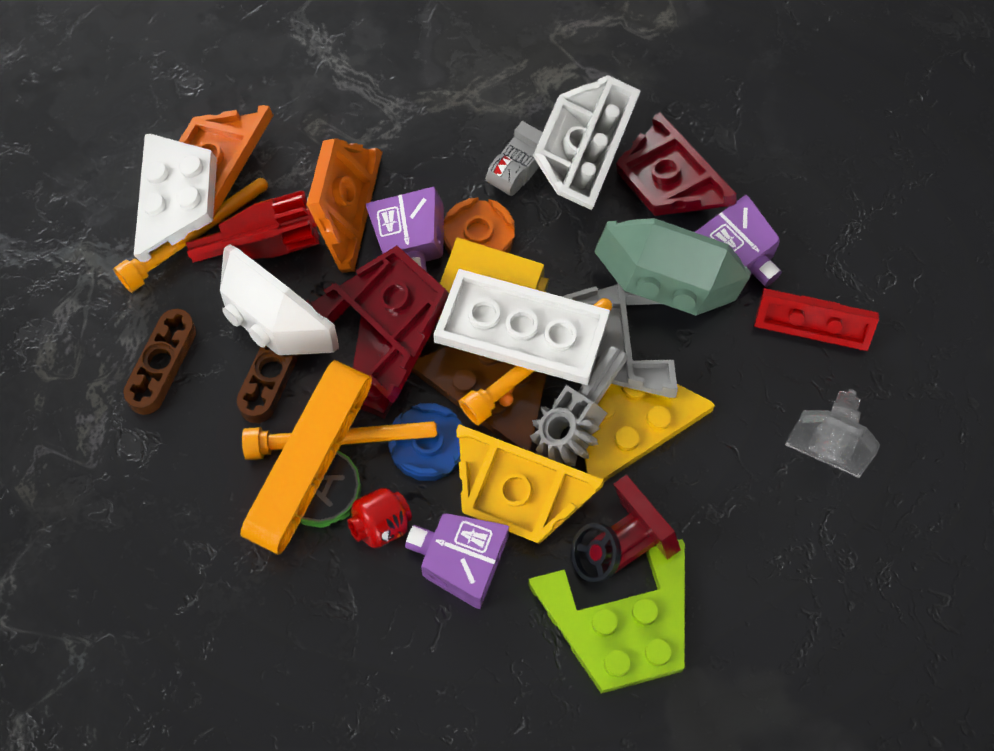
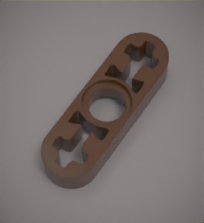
(161, 378)
(270, 398)

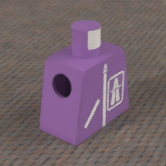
(411, 223)
(749, 237)
(460, 554)

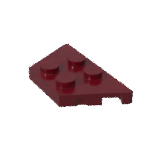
(671, 173)

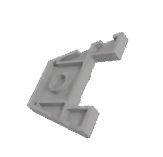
(644, 375)

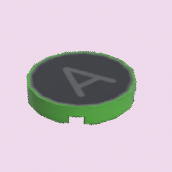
(335, 494)

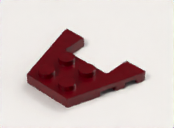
(398, 303)

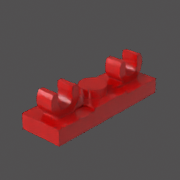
(816, 319)

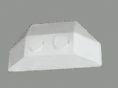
(584, 137)
(271, 309)

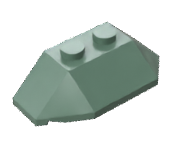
(671, 264)

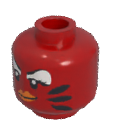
(379, 517)

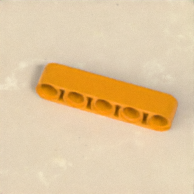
(306, 457)

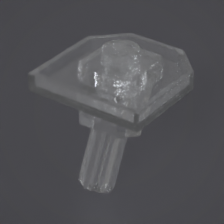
(836, 435)

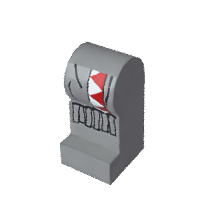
(516, 162)

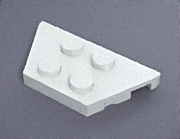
(174, 193)

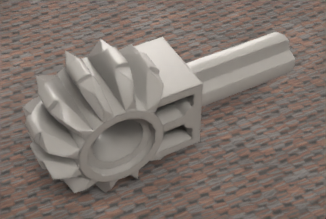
(578, 411)

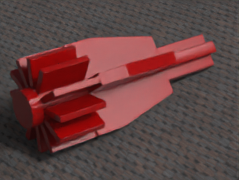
(262, 230)

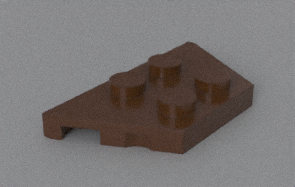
(458, 372)

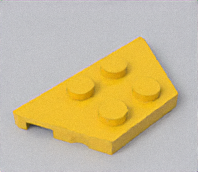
(639, 424)
(519, 486)

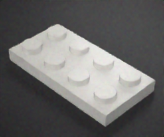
(522, 326)

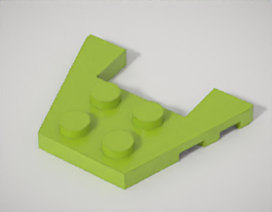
(628, 637)

